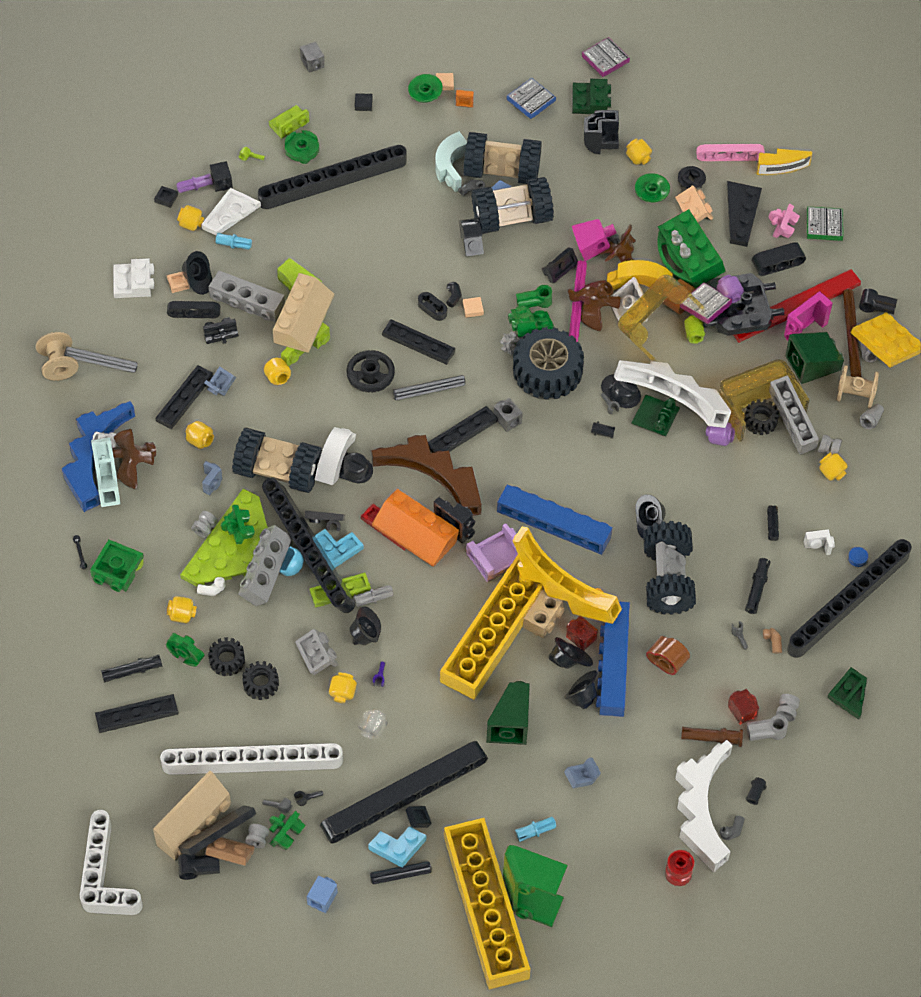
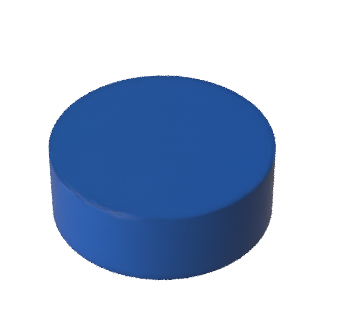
(858, 557)

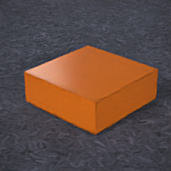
(464, 98)

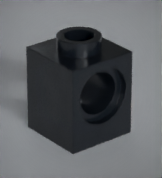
(221, 176)

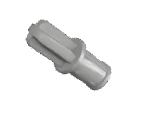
(373, 595)

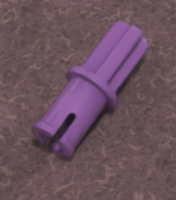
(194, 183)

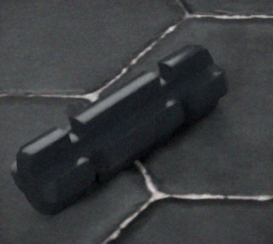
(773, 523)

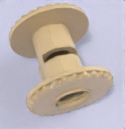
(59, 366)
(857, 386)

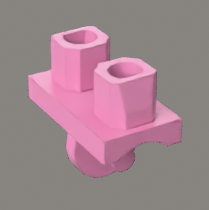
(782, 219)

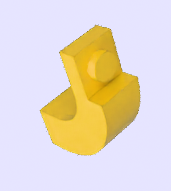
(644, 271)

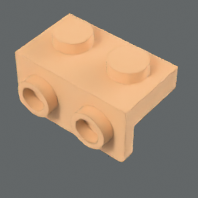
(694, 201)

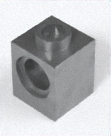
(312, 57)
(510, 420)

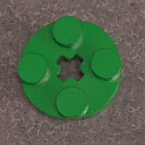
(304, 154)
(185, 648)

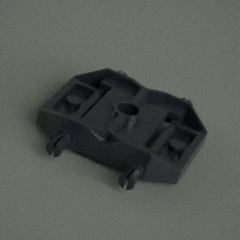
(756, 309)

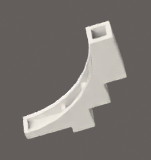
(660, 377)
(698, 830)

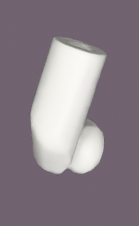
(212, 590)

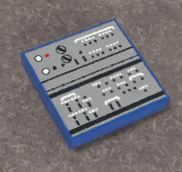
(531, 98)

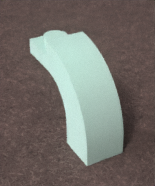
(447, 152)
(106, 472)

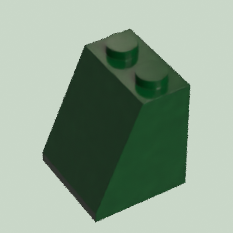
(813, 355)
(510, 717)

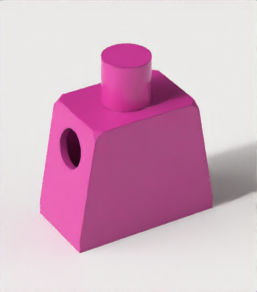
(592, 237)

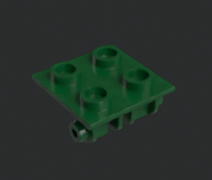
(656, 415)

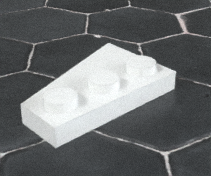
(229, 211)

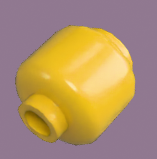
(639, 151)
(190, 218)
(277, 371)
(199, 434)
(833, 466)
(181, 609)
(342, 687)

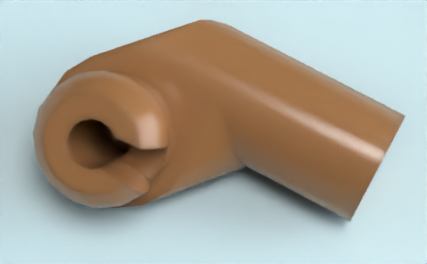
(775, 638)

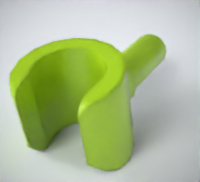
(246, 152)

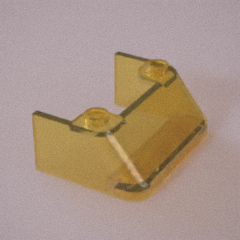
(633, 318)
(753, 385)

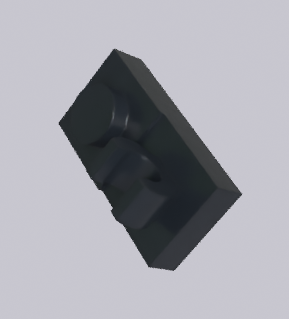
(560, 265)
(316, 517)

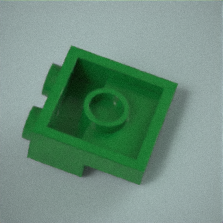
(524, 321)
(116, 566)

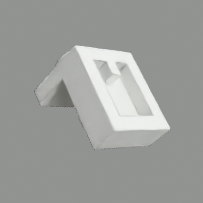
(819, 538)

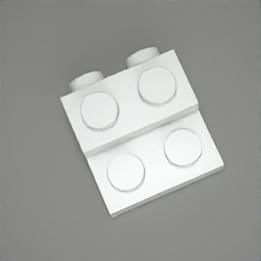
(133, 279)

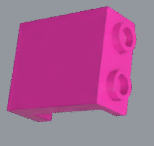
(815, 309)

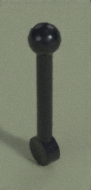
(76, 539)

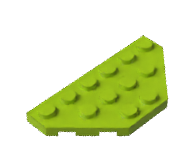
(220, 554)

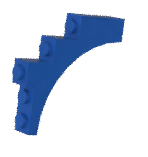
(80, 474)

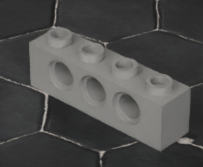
(235, 290)
(793, 415)
(265, 565)

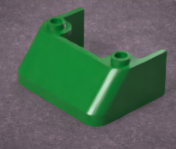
(533, 884)

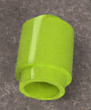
(694, 329)

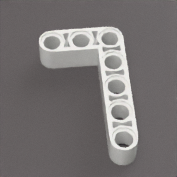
(98, 869)

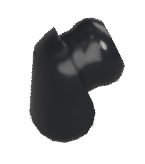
(456, 294)

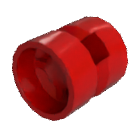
(679, 868)

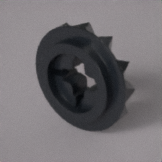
(696, 173)

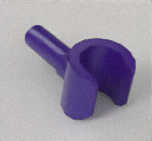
(380, 674)

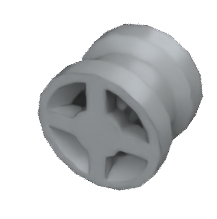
(257, 835)

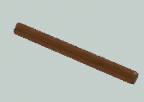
(853, 345)

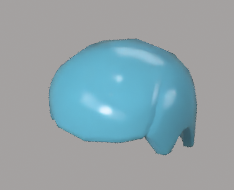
(292, 562)

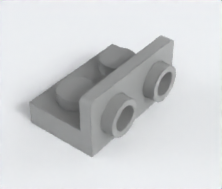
(316, 651)

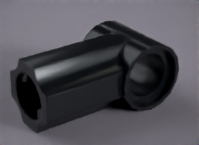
(871, 302)
(195, 865)

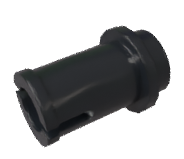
(603, 430)
(756, 790)

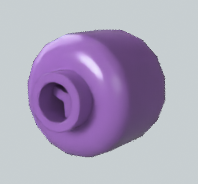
(730, 287)
(720, 435)

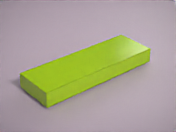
(355, 584)

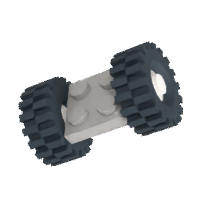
(669, 546)

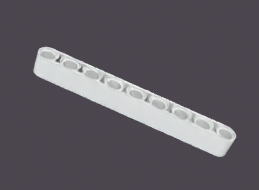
(242, 754)

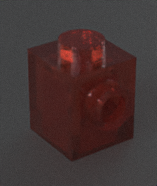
(581, 632)
(743, 706)

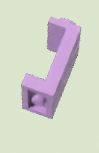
(493, 554)

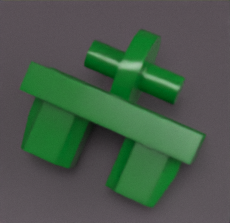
(235, 525)
(292, 823)

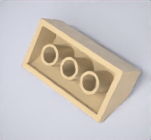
(302, 313)
(192, 814)

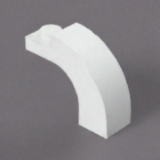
(333, 455)

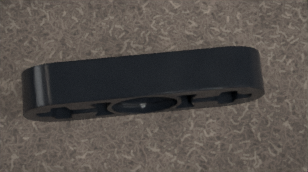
(204, 309)

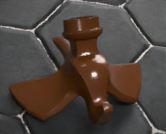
(623, 249)
(594, 297)
(131, 455)

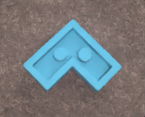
(341, 550)
(398, 850)

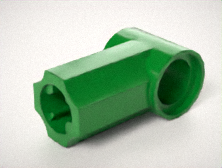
(534, 297)

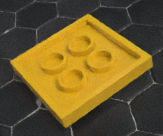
(887, 339)

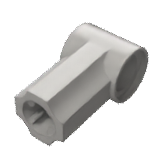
(765, 728)

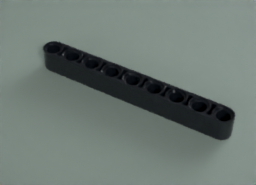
(332, 176)
(313, 550)
(845, 604)
(403, 792)

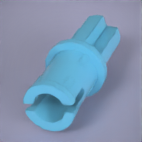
(233, 241)
(535, 829)

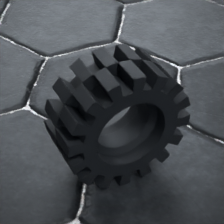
(763, 408)
(226, 646)
(257, 670)

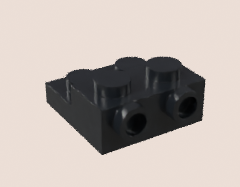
(459, 517)

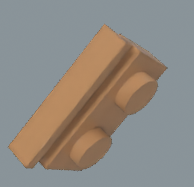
(230, 850)

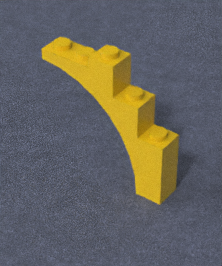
(558, 584)

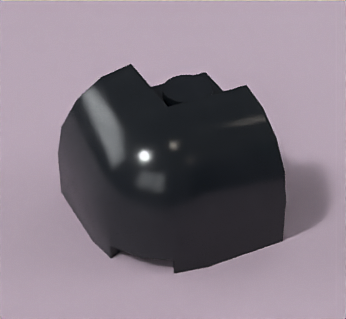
(601, 131)

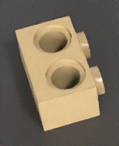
(540, 612)

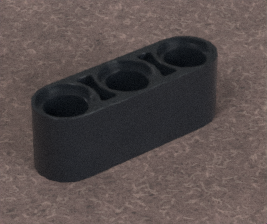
(778, 259)

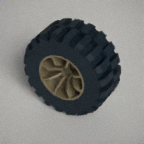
(548, 363)

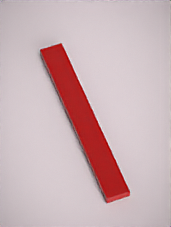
(829, 288)

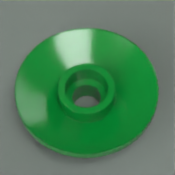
(422, 83)
(652, 187)

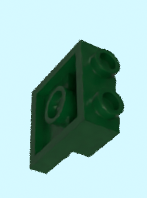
(591, 96)

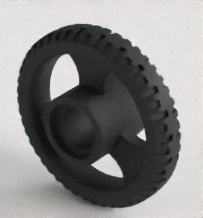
(370, 364)

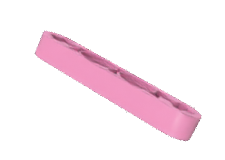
(710, 152)

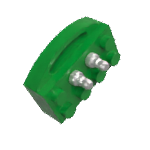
(689, 250)

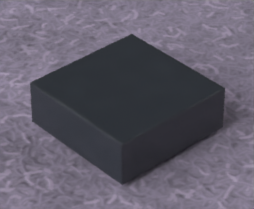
(363, 102)
(166, 196)
(418, 817)

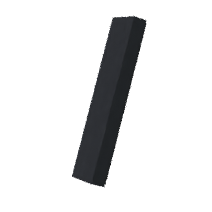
(418, 341)
(184, 397)
(463, 431)
(136, 713)
(217, 830)

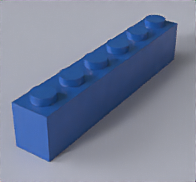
(554, 519)
(613, 664)

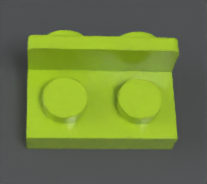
(289, 121)

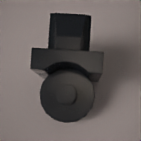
(220, 331)

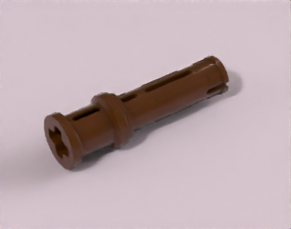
(721, 736)

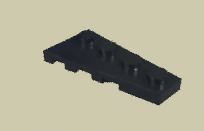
(741, 211)

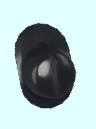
(197, 272)
(623, 392)
(356, 468)
(648, 512)
(365, 627)
(567, 655)
(583, 690)

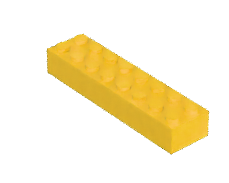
(490, 633)
(486, 903)

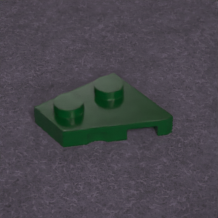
(850, 692)

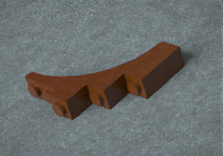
(438, 465)

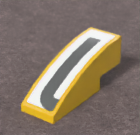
(783, 161)

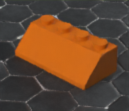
(415, 527)

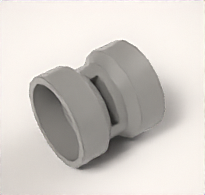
(826, 443)
(204, 524)
(787, 707)

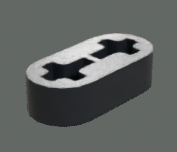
(431, 306)

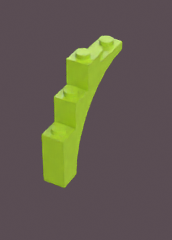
(287, 275)

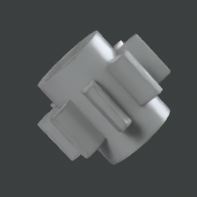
(506, 341)

